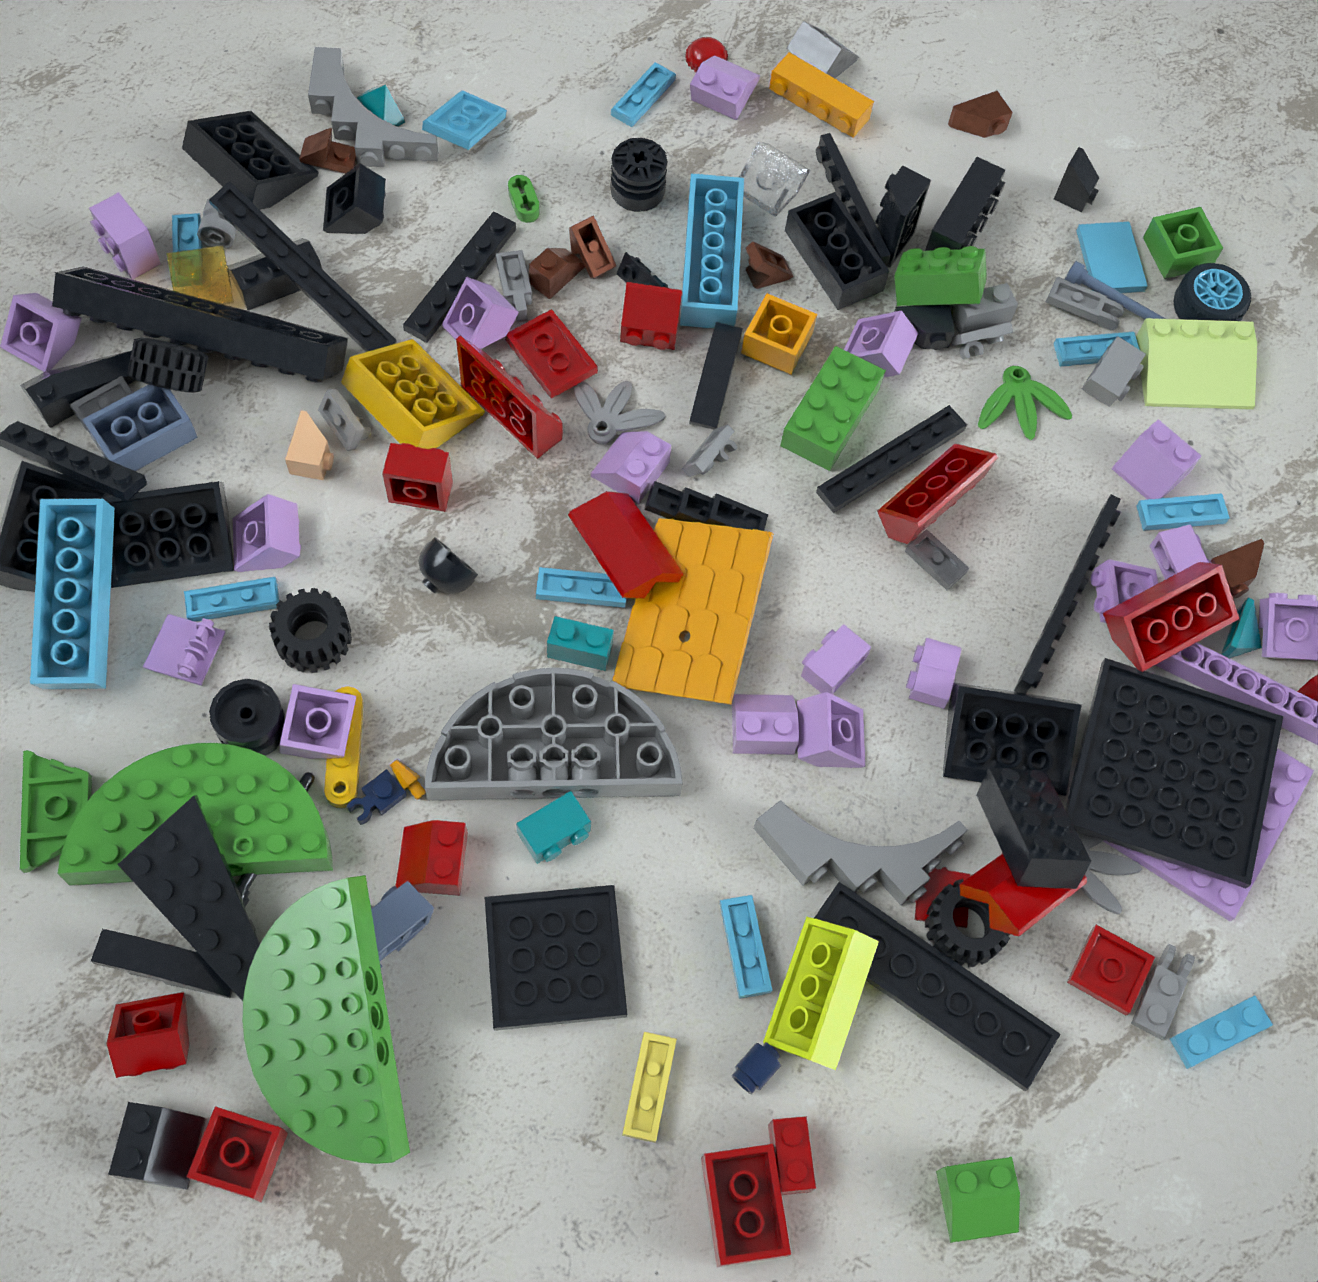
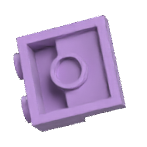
(1119, 582)
(1289, 626)

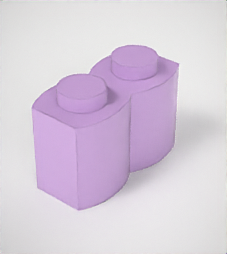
(934, 672)

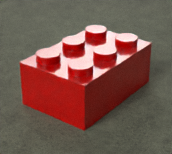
(745, 1205)

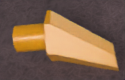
(408, 779)

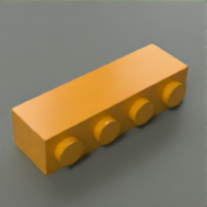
(821, 94)

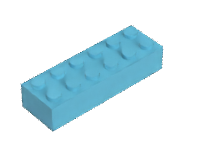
(712, 251)
(72, 594)

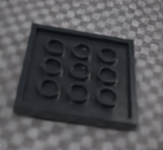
(554, 957)

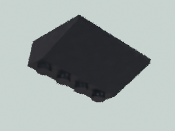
(247, 155)
(21, 520)
(170, 534)
(1009, 731)

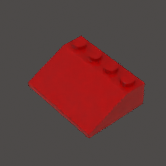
(507, 400)

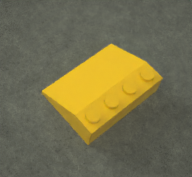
(410, 394)

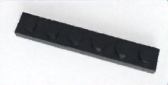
(848, 193)
(469, 263)
(891, 459)
(72, 461)

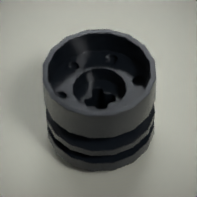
(638, 174)

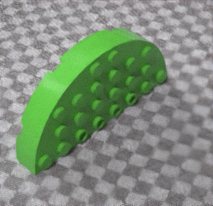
(251, 802)
(323, 1027)

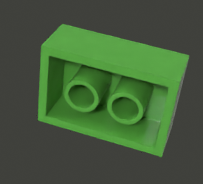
(941, 276)

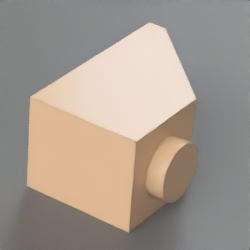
(308, 450)

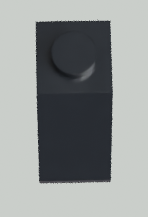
(1078, 182)
(932, 323)

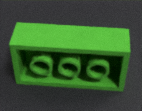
(832, 408)

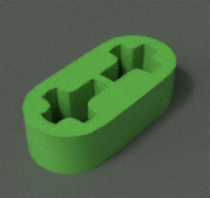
(528, 197)

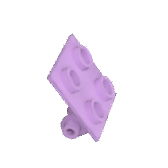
(184, 649)

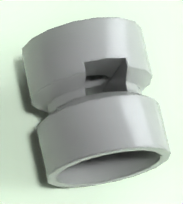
(215, 229)

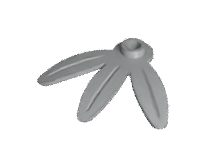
(609, 414)
(1106, 864)

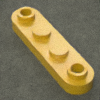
(346, 770)

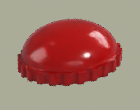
(703, 49)

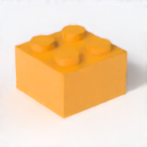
(778, 333)

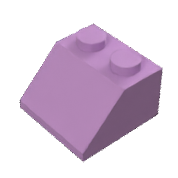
(723, 86)
(479, 314)
(38, 331)
(883, 341)
(1156, 461)
(633, 463)
(266, 535)
(317, 723)
(764, 724)
(830, 732)

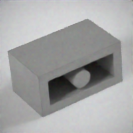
(995, 308)
(1113, 372)

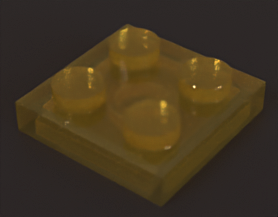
(201, 274)

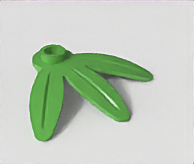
(1021, 387)

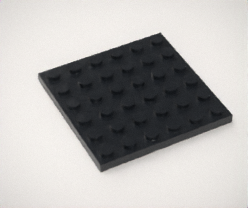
(1174, 772)

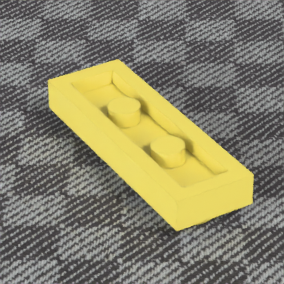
(649, 1087)

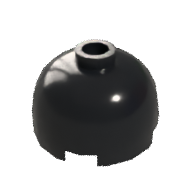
(444, 569)

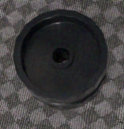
(248, 716)

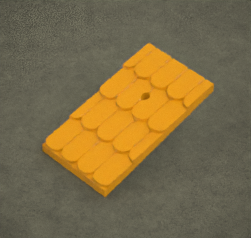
(710, 602)

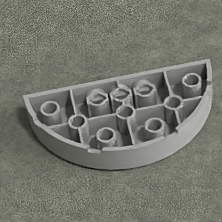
(550, 737)

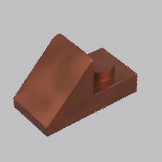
(324, 153)
(590, 244)
(766, 266)

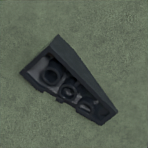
(60, 387)

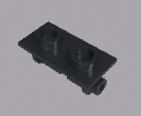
(634, 271)

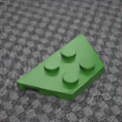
(50, 805)

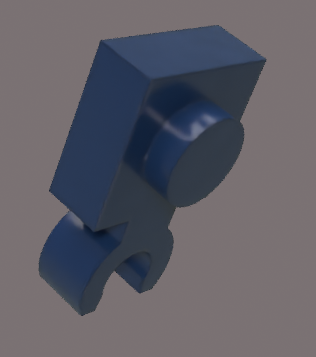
(380, 794)

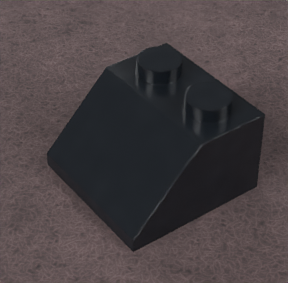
(355, 202)
(156, 1145)

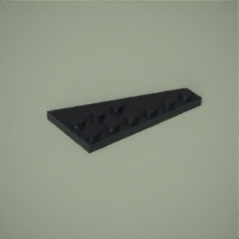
(196, 892)

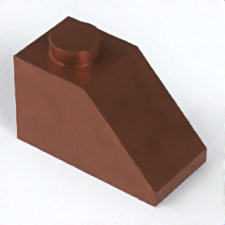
(981, 115)
(553, 270)
(1241, 566)

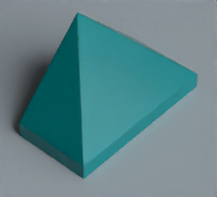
(382, 104)
(1244, 632)

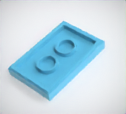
(464, 119)
(1112, 255)

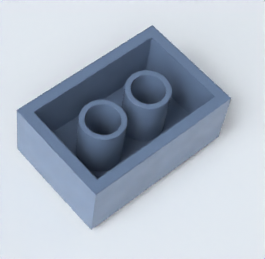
(140, 427)

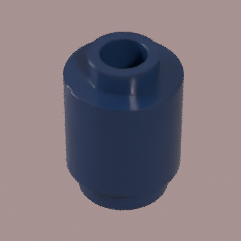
(756, 1067)

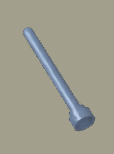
(1079, 275)

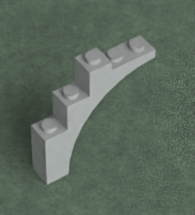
(352, 121)
(855, 865)

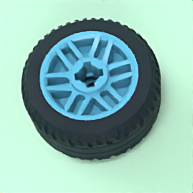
(1212, 293)

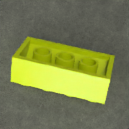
(821, 992)

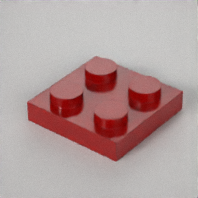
(1111, 970)

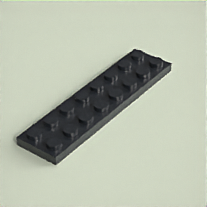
(945, 992)

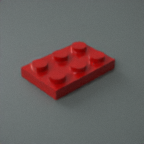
(551, 353)

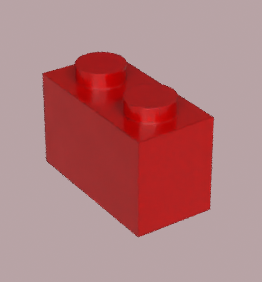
(792, 1154)

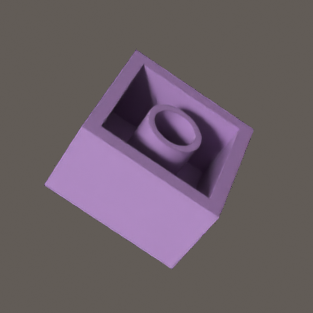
(124, 236)

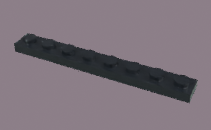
(300, 269)
(1065, 604)

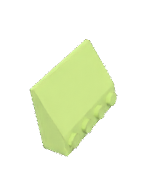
(1198, 363)

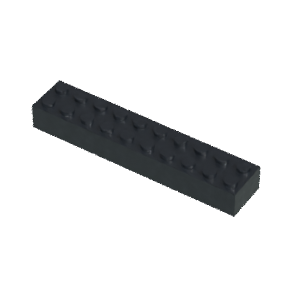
(199, 323)

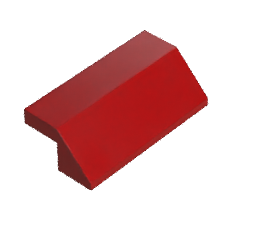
(624, 544)
(1012, 907)

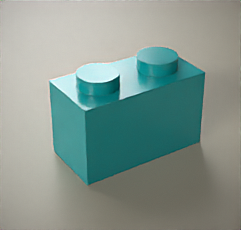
(580, 643)
(554, 828)

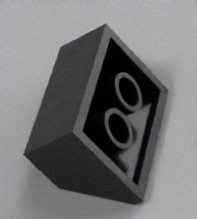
(901, 209)
(261, 281)

